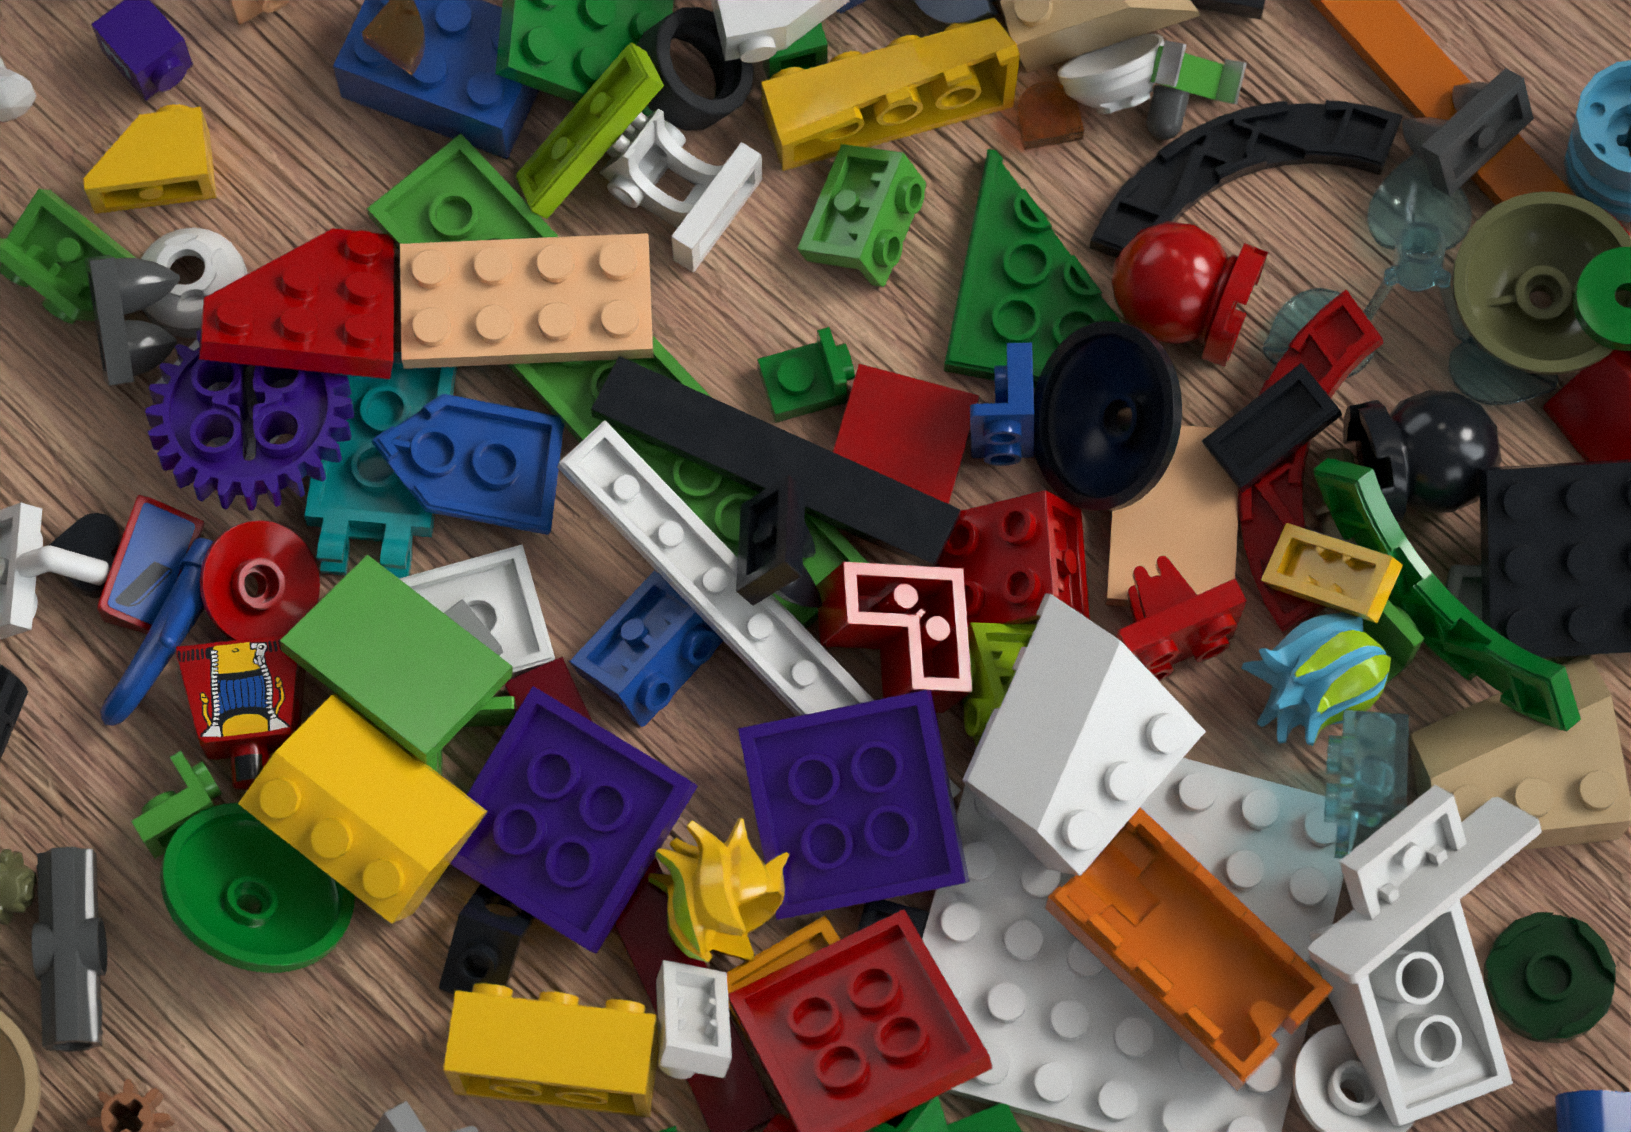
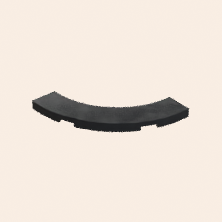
(1239, 146)

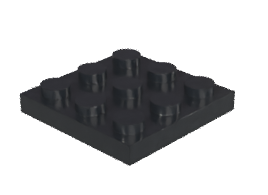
(1558, 556)

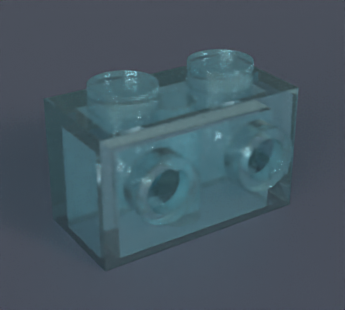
(1371, 776)

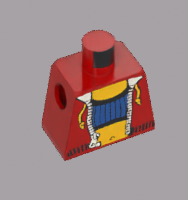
(242, 700)

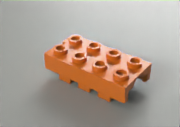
(1189, 948)

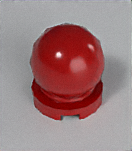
(1186, 287)

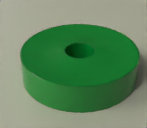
(1595, 299)

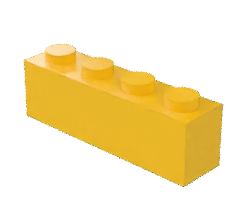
(890, 91)

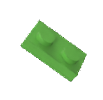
(50, 253)

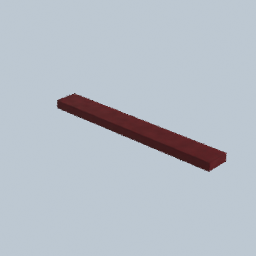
(725, 1103)

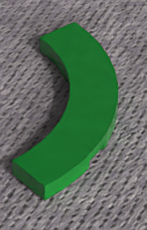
(1449, 629)

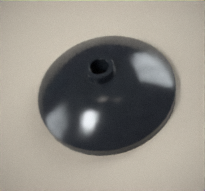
(1106, 416)

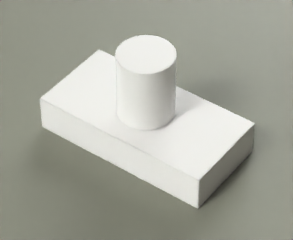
(692, 1021)

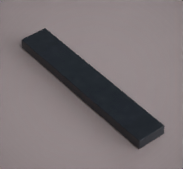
(763, 454)

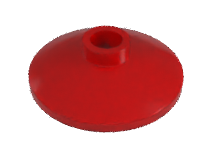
(284, 576)

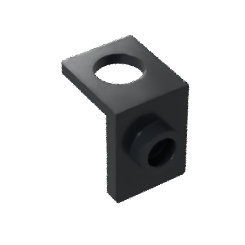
(483, 943)

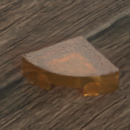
(398, 34)

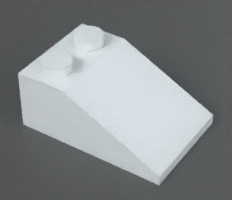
(1424, 1022)

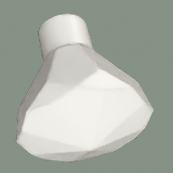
(15, 94)

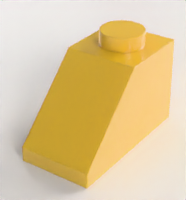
(155, 163)

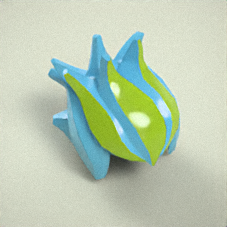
(1320, 673)

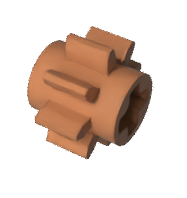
(136, 1105)

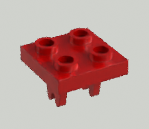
(1176, 621)

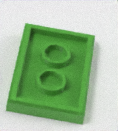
(396, 658)

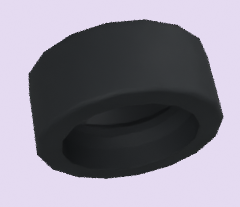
(676, 100)

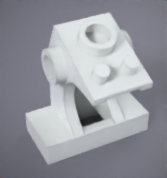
(719, 192)

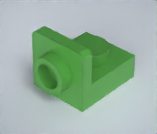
(169, 810)

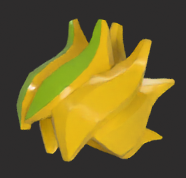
(718, 892)

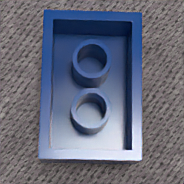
(454, 82)

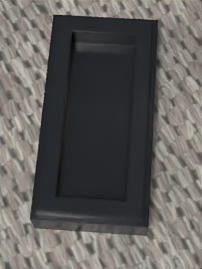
(1272, 427)

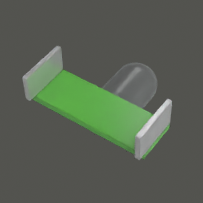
(1187, 75)

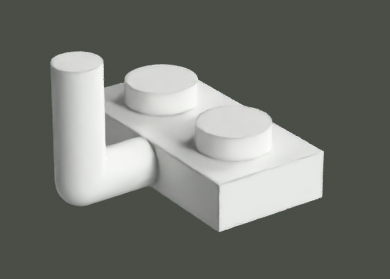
(25, 558)

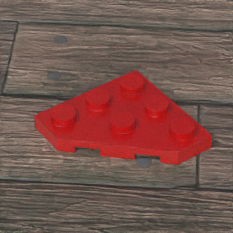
(310, 309)

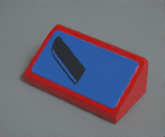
(146, 563)

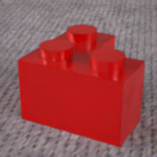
(910, 616)

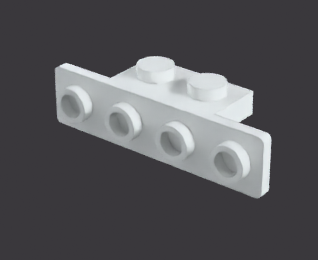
(1415, 874)

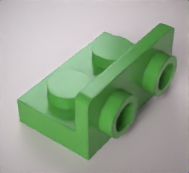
(864, 212)

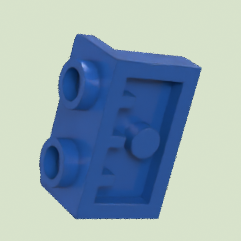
(1005, 429)
(647, 649)

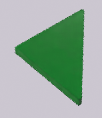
(1016, 282)

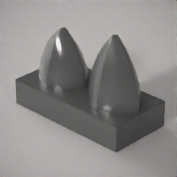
(1483, 125)
(123, 288)

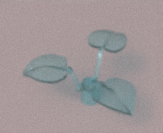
(1420, 228)

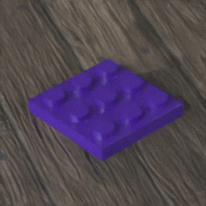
(855, 803)
(569, 819)

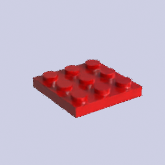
(860, 1030)

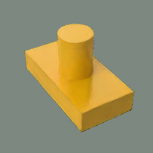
(1332, 572)

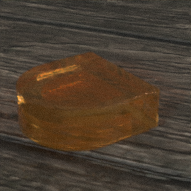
(1048, 116)

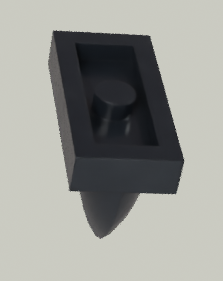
(774, 545)

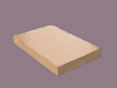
(1184, 517)

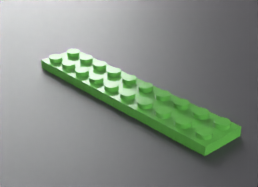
(466, 199)

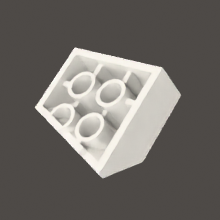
(1076, 740)

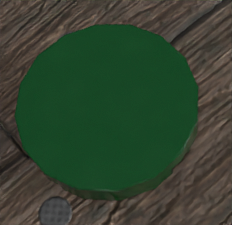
(1549, 977)

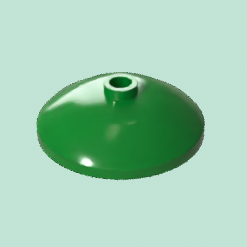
(234, 863)

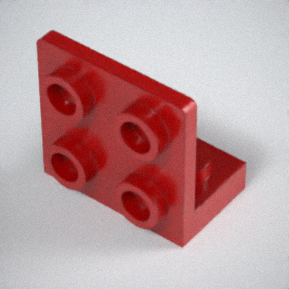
(1016, 555)

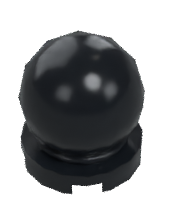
(1425, 449)

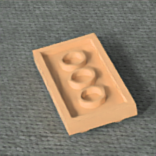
(525, 301)

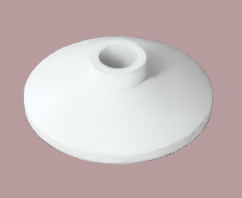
(1320, 1072)

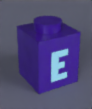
(143, 46)

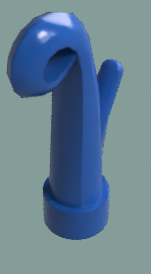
(167, 632)

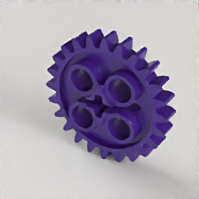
(191, 416)

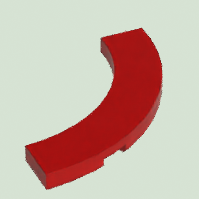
(1330, 350)

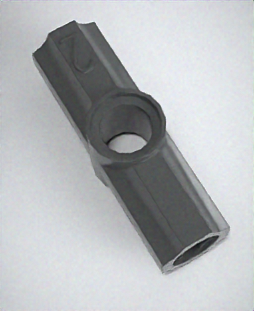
(69, 949)

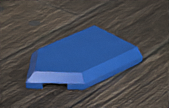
(478, 461)

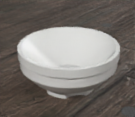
(1113, 75)
(182, 307)

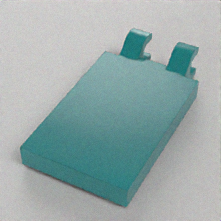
(362, 492)

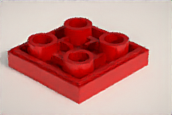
(906, 429)

